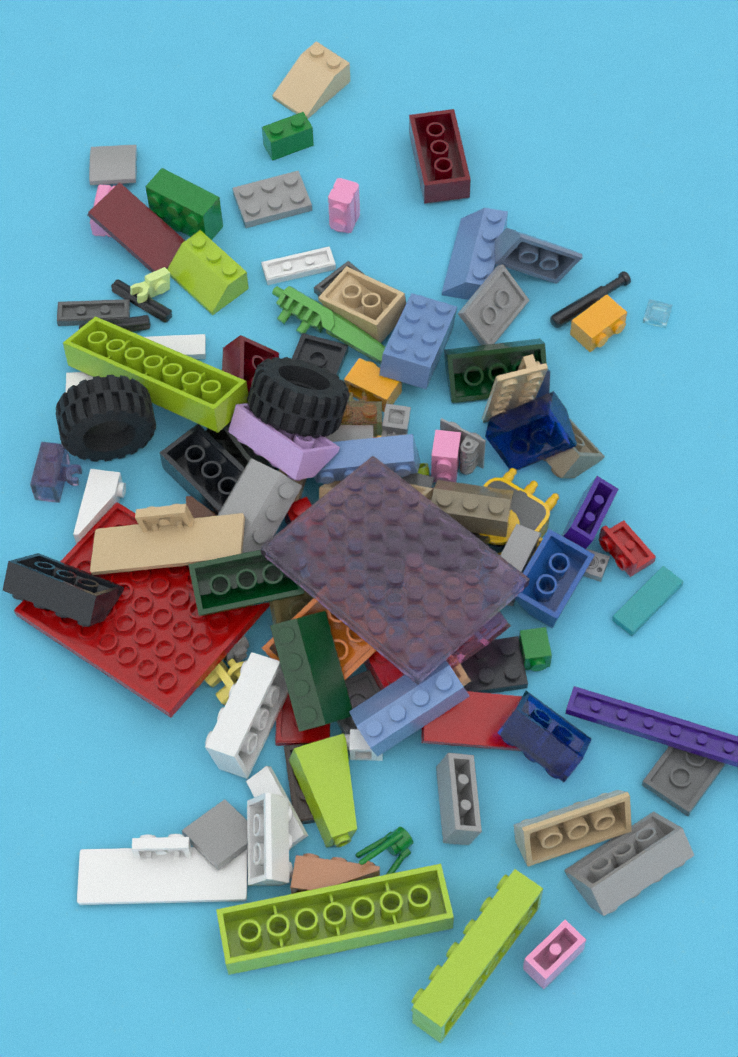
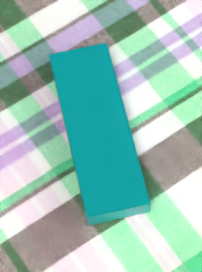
(647, 600)

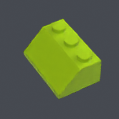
(208, 273)

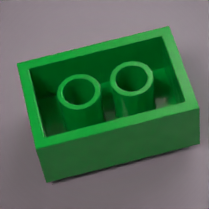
(184, 205)

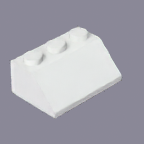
(268, 840)

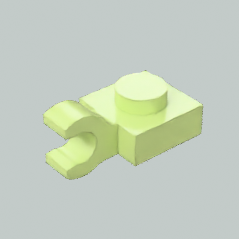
(154, 284)

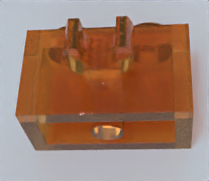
(363, 413)

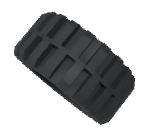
(298, 397)
(105, 418)

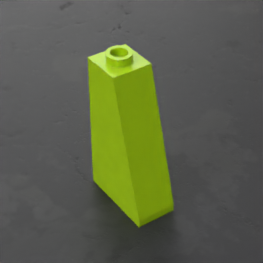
(327, 787)

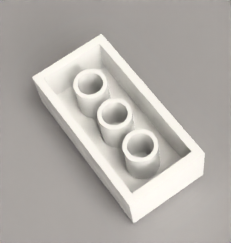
(248, 715)

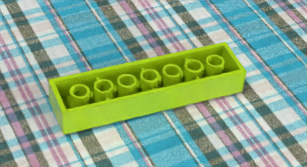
(171, 378)
(335, 919)

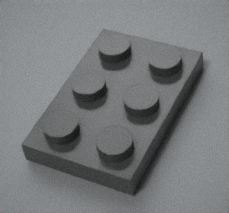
(682, 778)

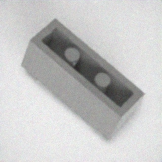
(458, 799)

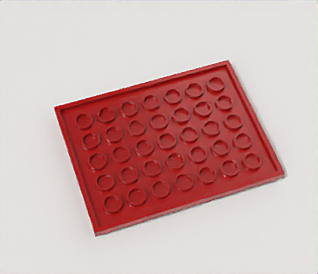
(153, 631)

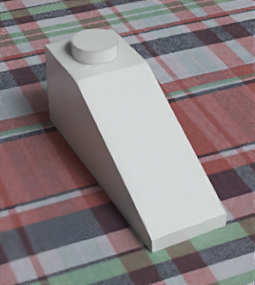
(100, 494)

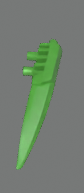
(320, 317)

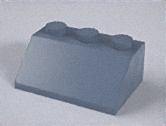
(534, 255)

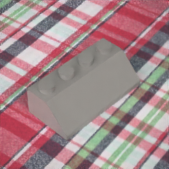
(264, 500)
(630, 863)

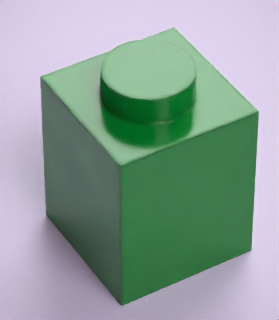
(535, 649)

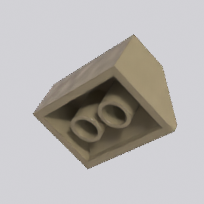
(577, 459)
(474, 506)

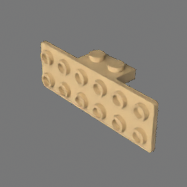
(515, 387)
(166, 539)

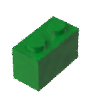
(287, 136)

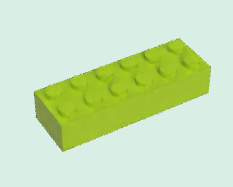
(476, 955)

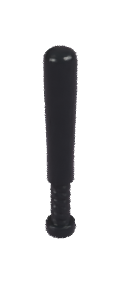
(577, 307)

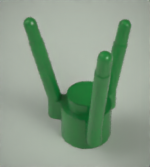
(395, 842)

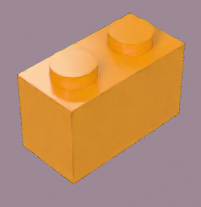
(598, 323)
(366, 378)

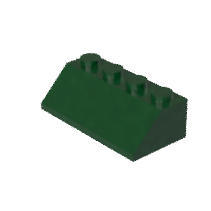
(474, 368)
(239, 583)
(312, 670)

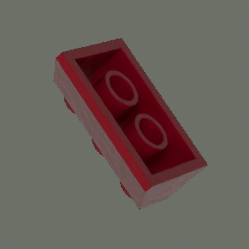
(243, 357)

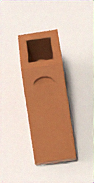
(314, 872)

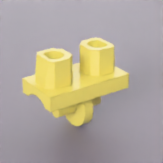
(227, 675)

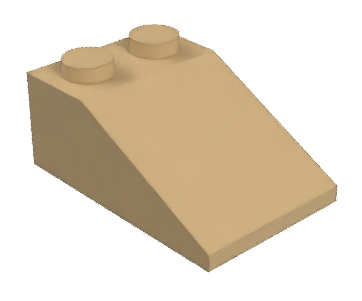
(313, 80)
(365, 302)

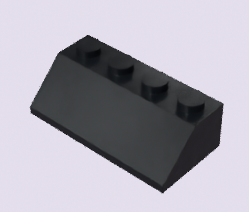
(202, 467)
(61, 588)

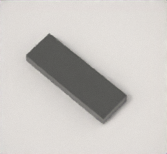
(81, 312)

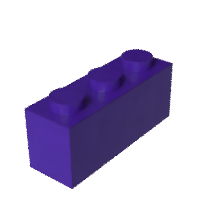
(590, 512)

